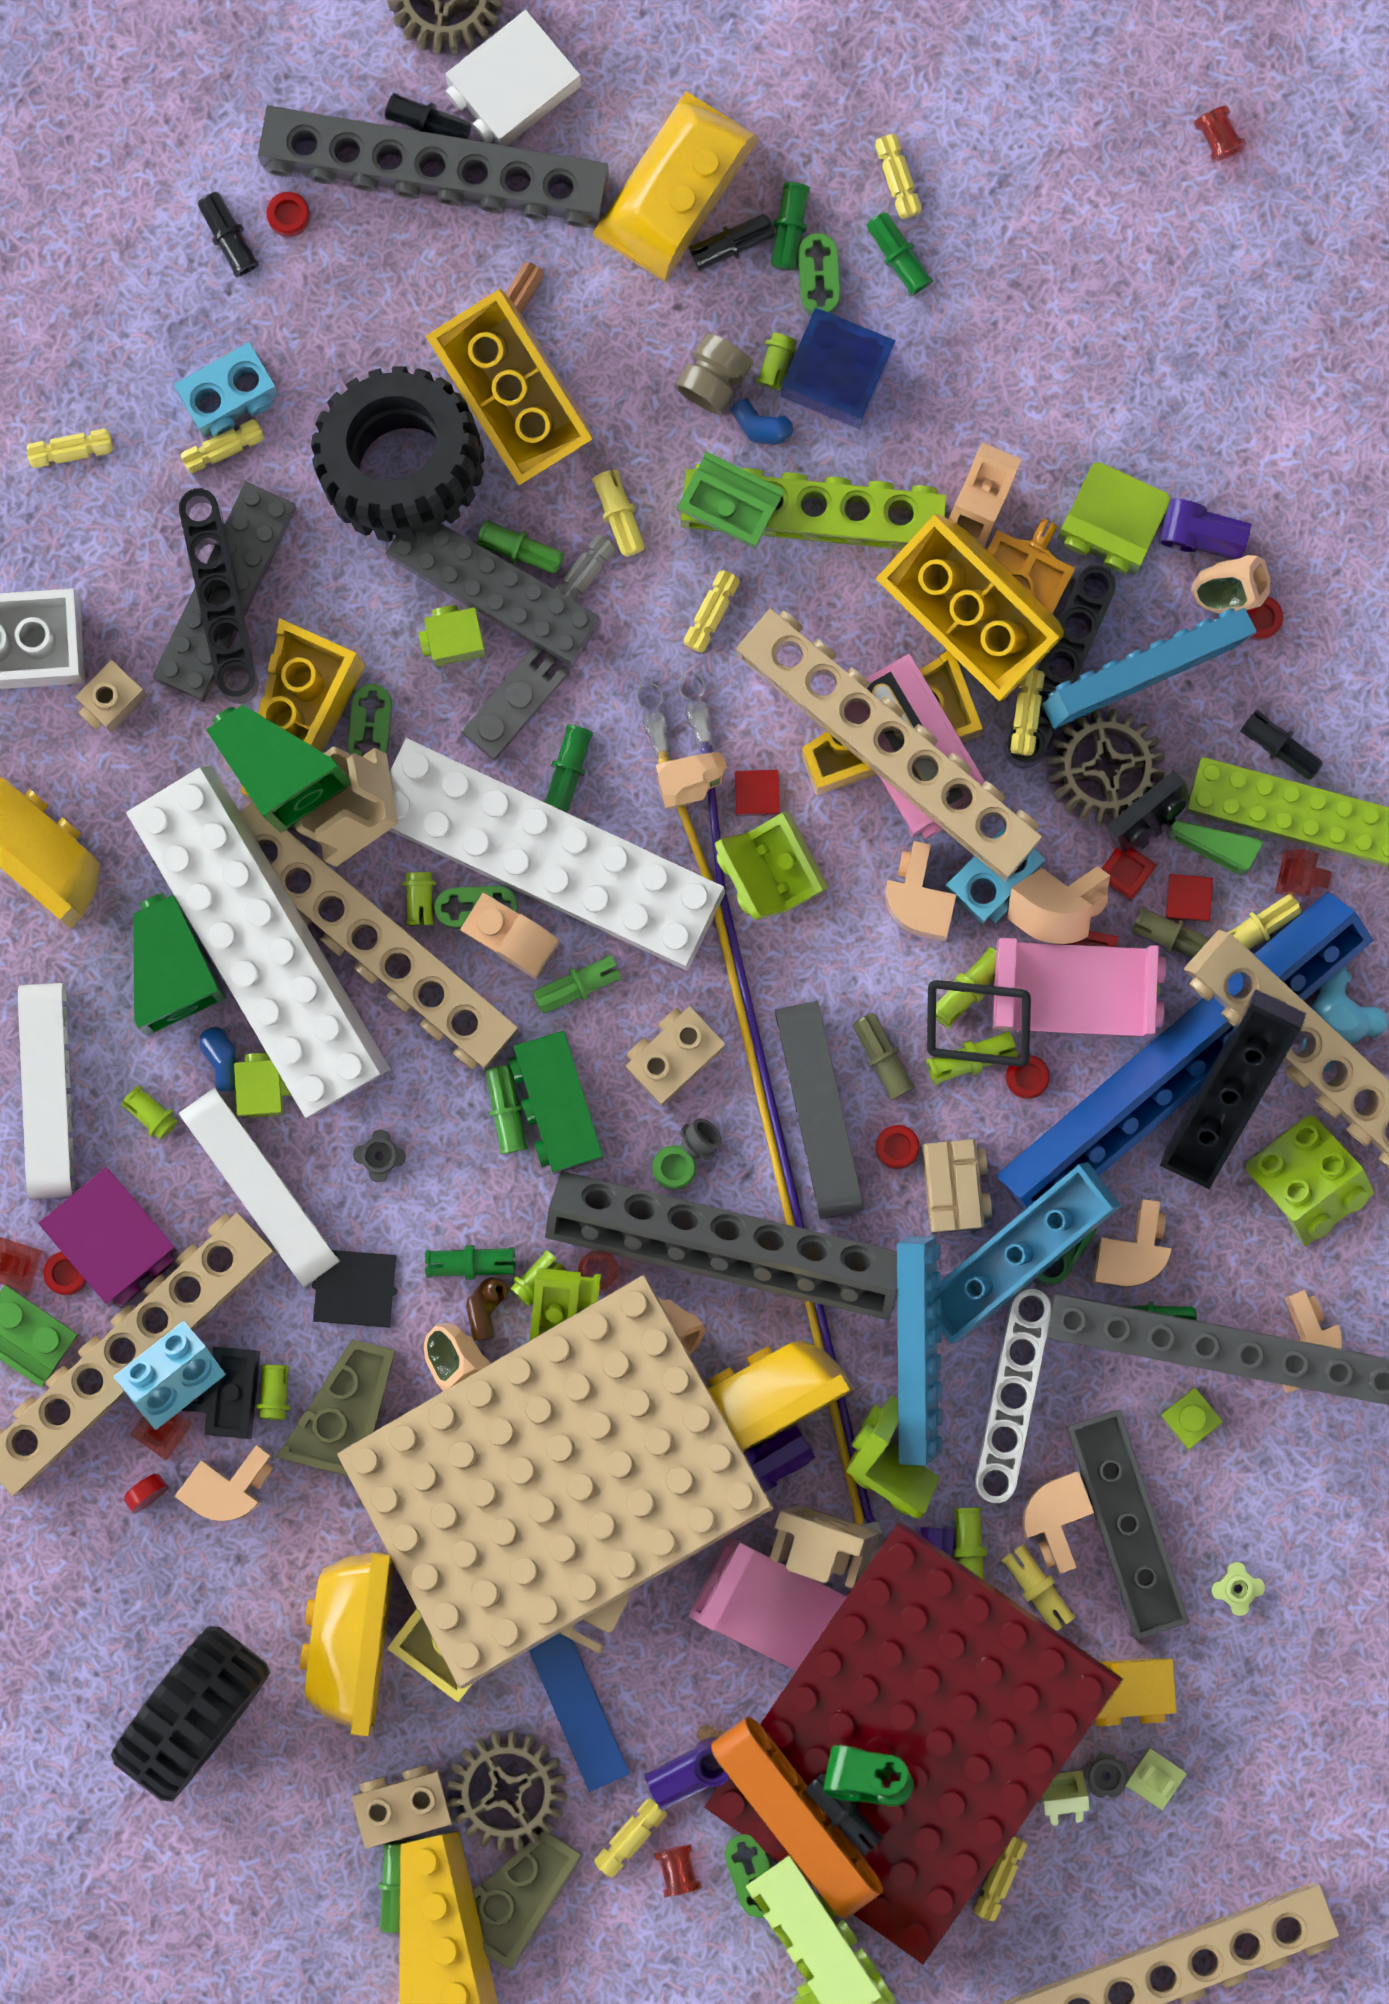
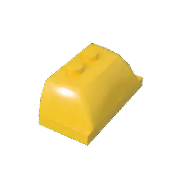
(675, 186)
(511, 386)
(971, 605)
(45, 855)
(777, 1390)
(348, 1640)

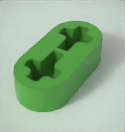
(808, 275)
(359, 716)
(469, 896)
(738, 1872)

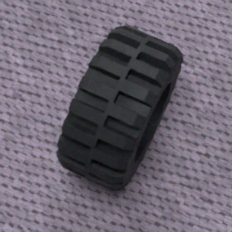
(388, 404)
(190, 1713)

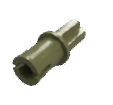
(1169, 933)
(883, 1056)

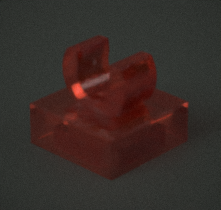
(1299, 873)
(18, 1264)
(165, 1438)

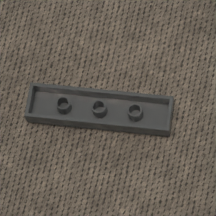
(253, 537)
(498, 591)
(1127, 1524)

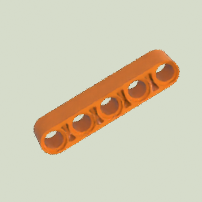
(795, 1818)

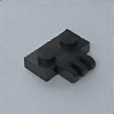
(1148, 813)
(233, 1397)

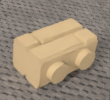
(955, 1187)

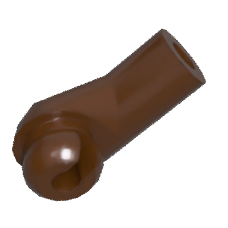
(482, 1304)

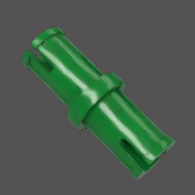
(470, 1262)

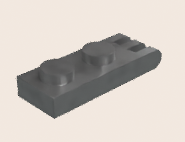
(513, 703)

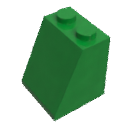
(275, 767)
(169, 966)

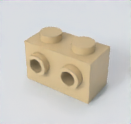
(674, 1054)
(402, 1807)

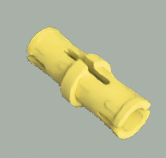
(1038, 1588)

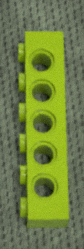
(833, 524)

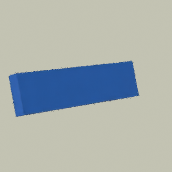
(579, 1711)

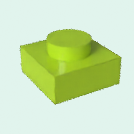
(1191, 1418)

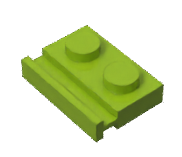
(559, 1297)

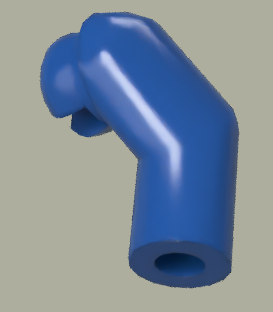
(761, 428)
(221, 1055)

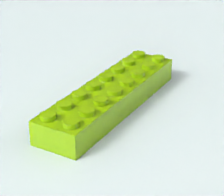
(1290, 811)

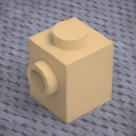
(109, 698)

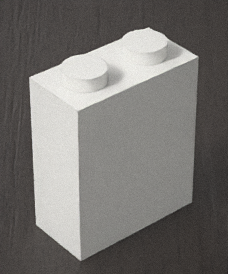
(511, 80)

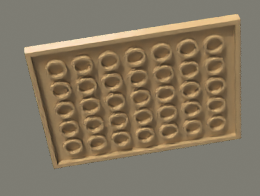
(554, 1481)

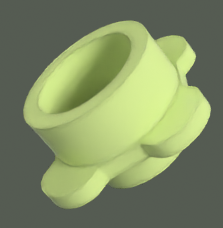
(1235, 1576)

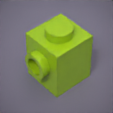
(452, 636)
(259, 1087)

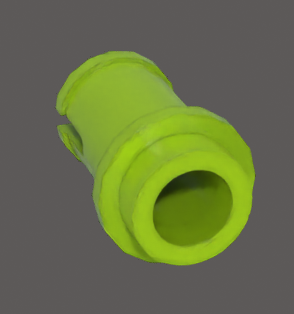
(776, 361)
(418, 896)
(150, 1112)
(525, 1285)
(273, 1392)

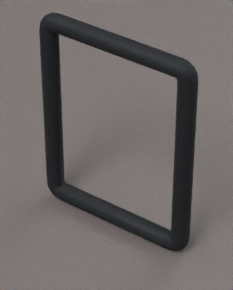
(982, 989)

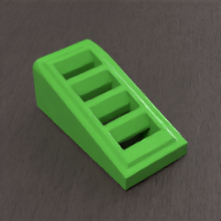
(1222, 847)

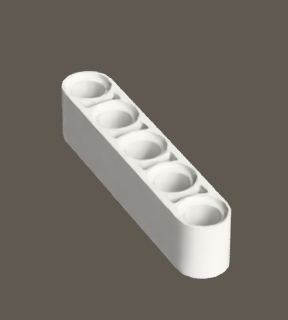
(44, 1094)
(259, 1187)
(1022, 1375)

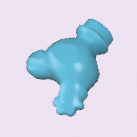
(1345, 1015)

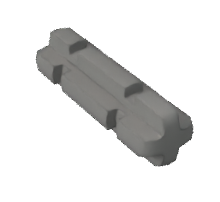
(587, 567)

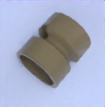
(711, 377)

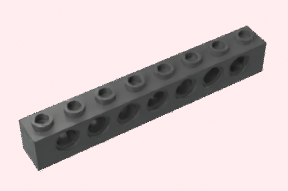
(287, 127)
(723, 1245)
(1220, 1348)

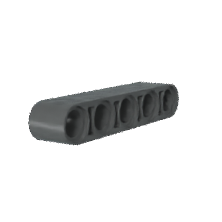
(819, 1110)

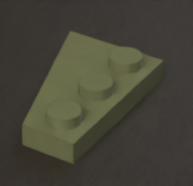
(342, 1409)
(521, 1895)

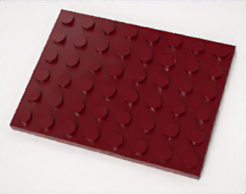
(960, 1691)

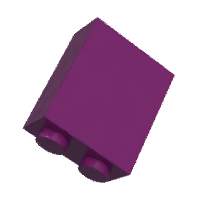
(109, 1238)

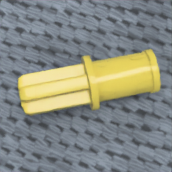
(618, 512)
(1260, 926)

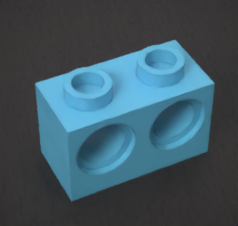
(220, 380)
(976, 872)
(169, 1375)

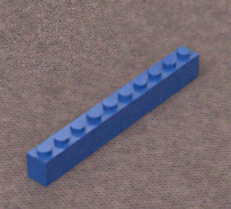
(1179, 1058)

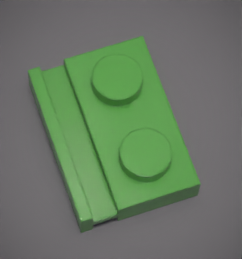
(730, 500)
(31, 1337)

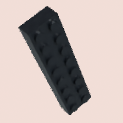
(1233, 1088)

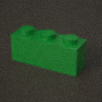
(555, 1103)

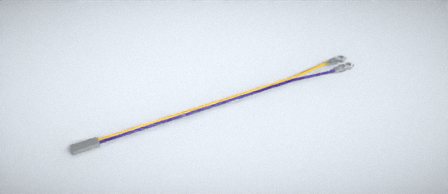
(657, 729)

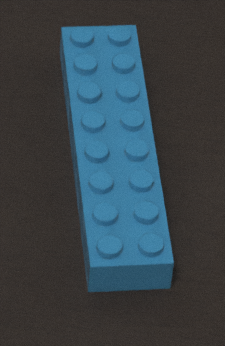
(1148, 667)
(1023, 1251)
(918, 1349)

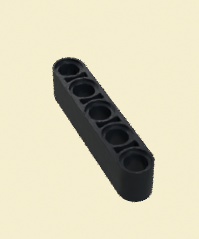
(213, 575)
(1070, 648)

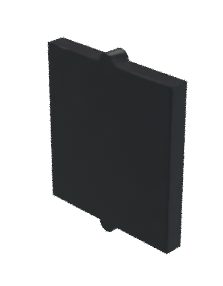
(356, 1290)

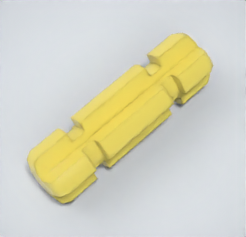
(898, 176)
(222, 446)
(69, 448)
(711, 611)
(1027, 714)
(630, 1838)
(999, 1880)

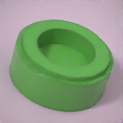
(674, 1168)

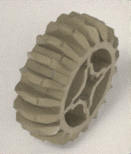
(441, 32)
(1085, 772)
(488, 1757)

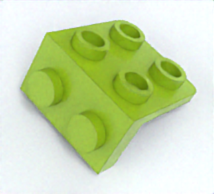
(1114, 518)
(771, 867)
(1310, 1179)
(878, 1468)

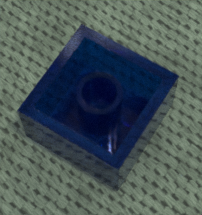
(837, 368)

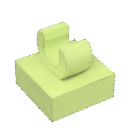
(1155, 1779)
(1066, 1795)

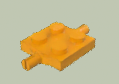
(1034, 564)

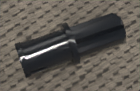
(425, 117)
(227, 234)
(732, 241)
(1281, 745)
(845, 1817)

